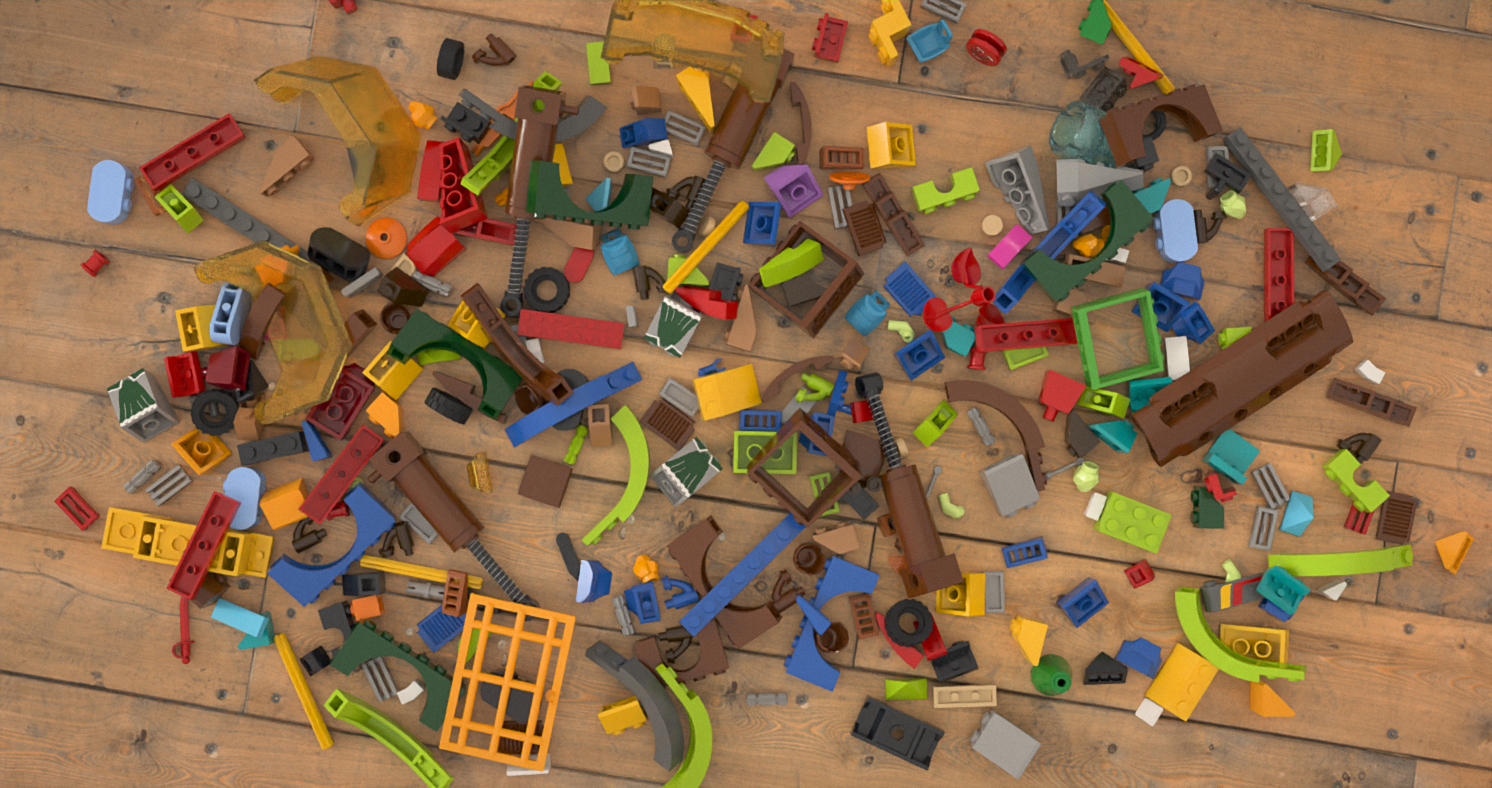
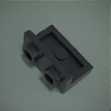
(725, 280)
(956, 662)

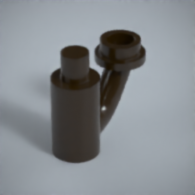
(695, 184)
(1202, 234)
(641, 279)
(1367, 447)
(872, 484)
(404, 539)
(308, 540)
(676, 634)

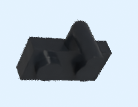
(1226, 174)

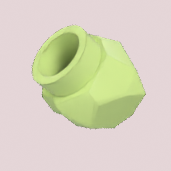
(1233, 204)
(1086, 476)

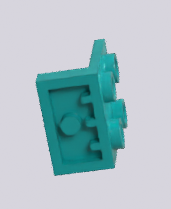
(1231, 456)

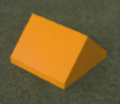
(202, 451)
(282, 504)
(1267, 702)

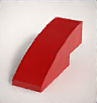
(430, 174)
(490, 231)
(708, 302)
(909, 655)

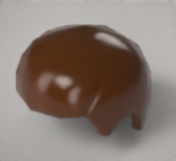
(394, 317)
(528, 399)
(809, 559)
(833, 639)

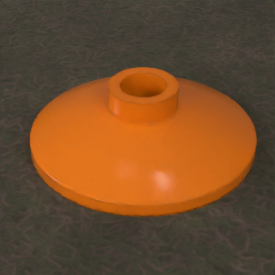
(849, 179)
(393, 245)

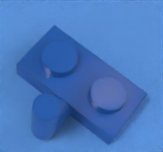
(836, 400)

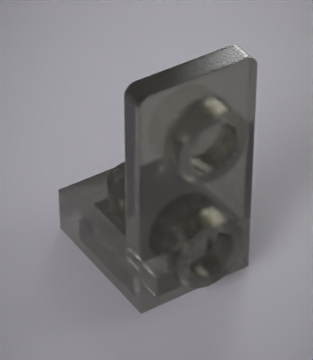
(1069, 63)

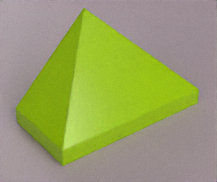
(1324, 150)
(436, 356)
(906, 689)

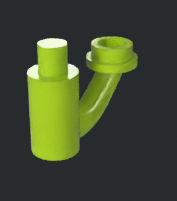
(816, 383)

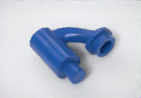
(681, 599)

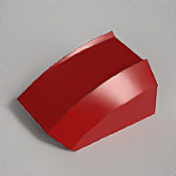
(434, 248)

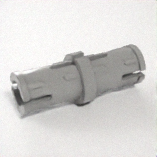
(426, 590)

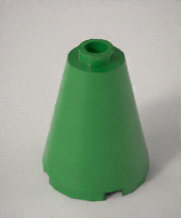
(1051, 675)

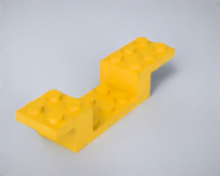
(888, 29)
(165, 540)

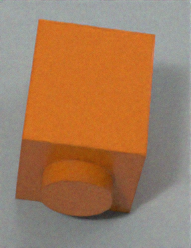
(367, 607)

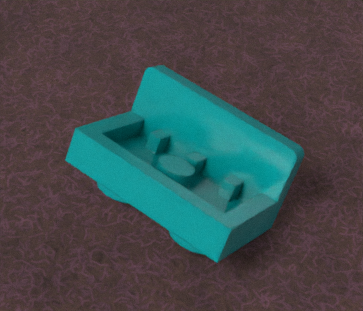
(1142, 390)
(1282, 589)

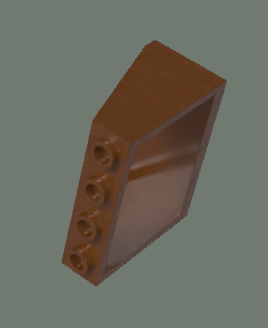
(833, 295)
(836, 488)

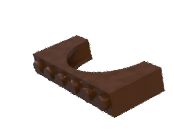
(1125, 126)
(740, 622)

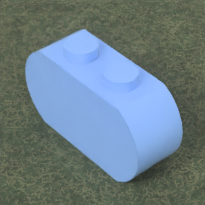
(110, 192)
(1175, 231)
(229, 314)
(246, 486)

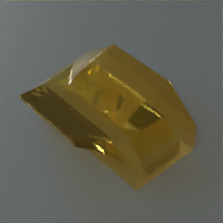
(479, 474)

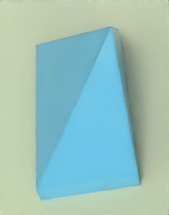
(600, 197)
(1297, 514)

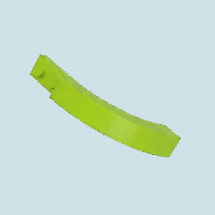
(500, 157)
(639, 473)
(1343, 562)
(1219, 654)
(391, 734)
(700, 743)

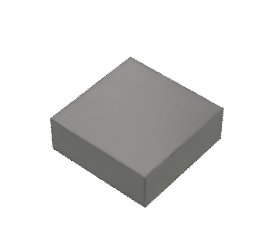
(632, 317)

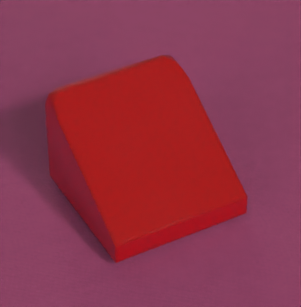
(1140, 573)

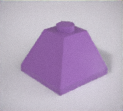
(793, 187)

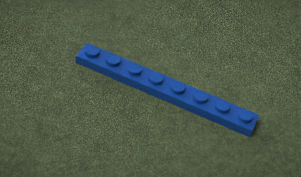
(741, 575)

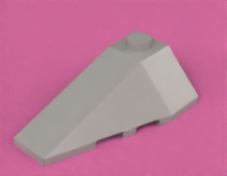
(1077, 178)
(1020, 182)

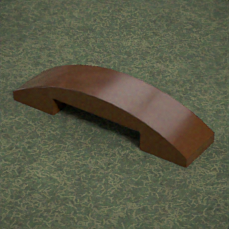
(798, 99)
(259, 319)
(818, 362)

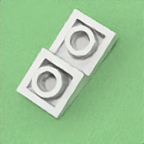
(1177, 357)

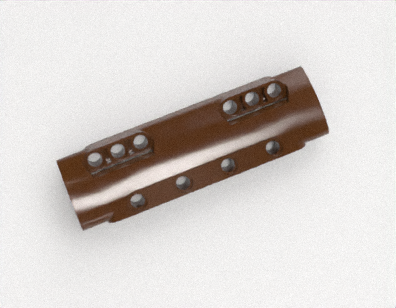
(1243, 378)

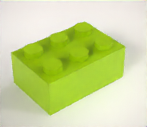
(750, 443)
(1132, 522)

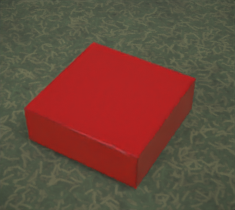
(861, 411)

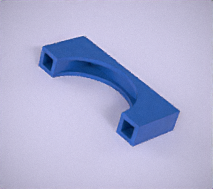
(307, 581)
(805, 659)

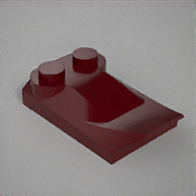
(345, 403)

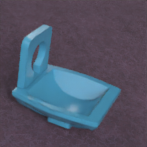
(930, 41)
(619, 252)
(867, 313)

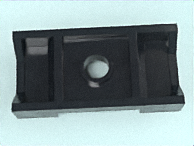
(878, 721)

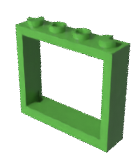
(1085, 344)

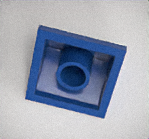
(762, 223)
(1166, 305)
(919, 355)
(1083, 602)

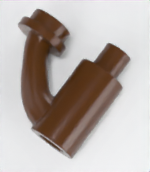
(499, 47)
(788, 599)

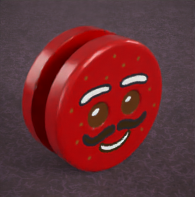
(986, 47)

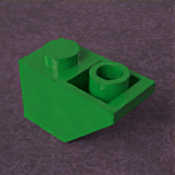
(1097, 24)

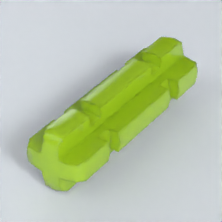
(576, 444)

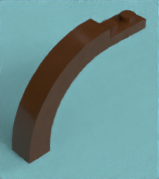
(524, 363)
(1011, 408)

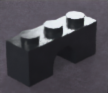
(272, 448)
(338, 617)

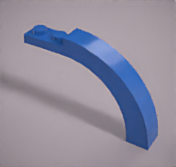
(1051, 245)
(582, 398)

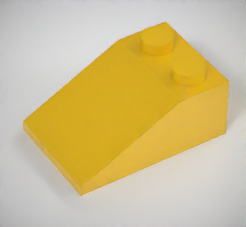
(697, 91)
(726, 391)
(1257, 642)

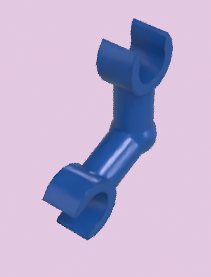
(710, 369)

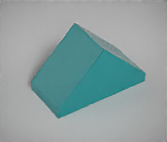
(267, 638)

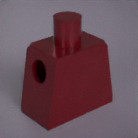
(227, 369)

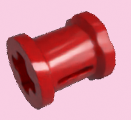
(95, 263)
(976, 360)
(340, 509)

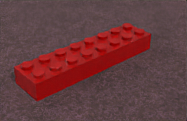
(192, 152)
(1278, 271)
(570, 329)
(1025, 335)
(340, 474)
(204, 545)

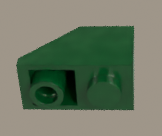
(1206, 510)

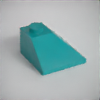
(1115, 434)

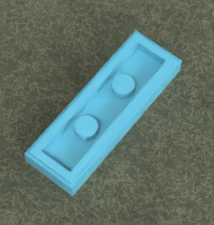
(239, 618)

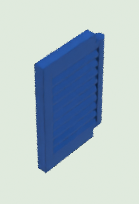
(908, 289)
(440, 628)

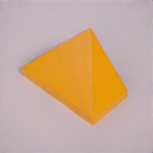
(1454, 549)

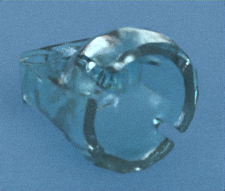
(1081, 135)

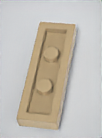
(964, 696)

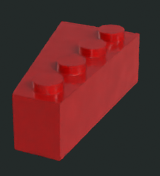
(458, 204)

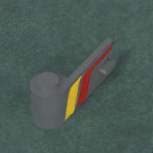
(1231, 593)

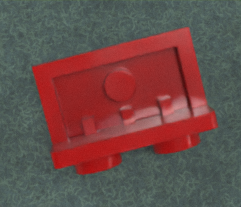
(830, 39)
(184, 374)
(1214, 486)

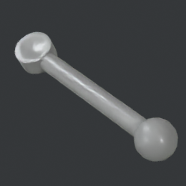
(1079, 461)
(937, 470)

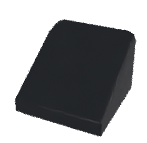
(315, 660)

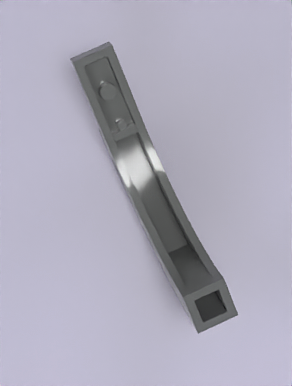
(571, 125)
(652, 696)

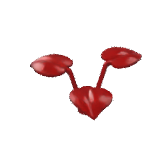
(967, 271)

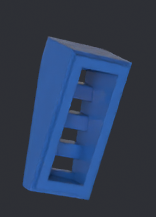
(742, 420)
(316, 445)
(1035, 557)
(817, 618)

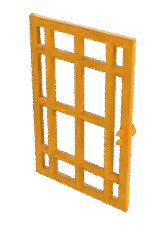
(475, 675)

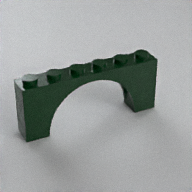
(549, 198)
(1126, 219)
(425, 334)
(369, 642)

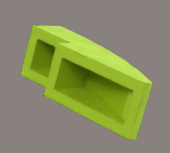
(791, 263)

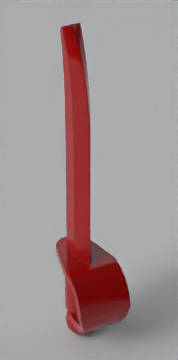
(185, 632)

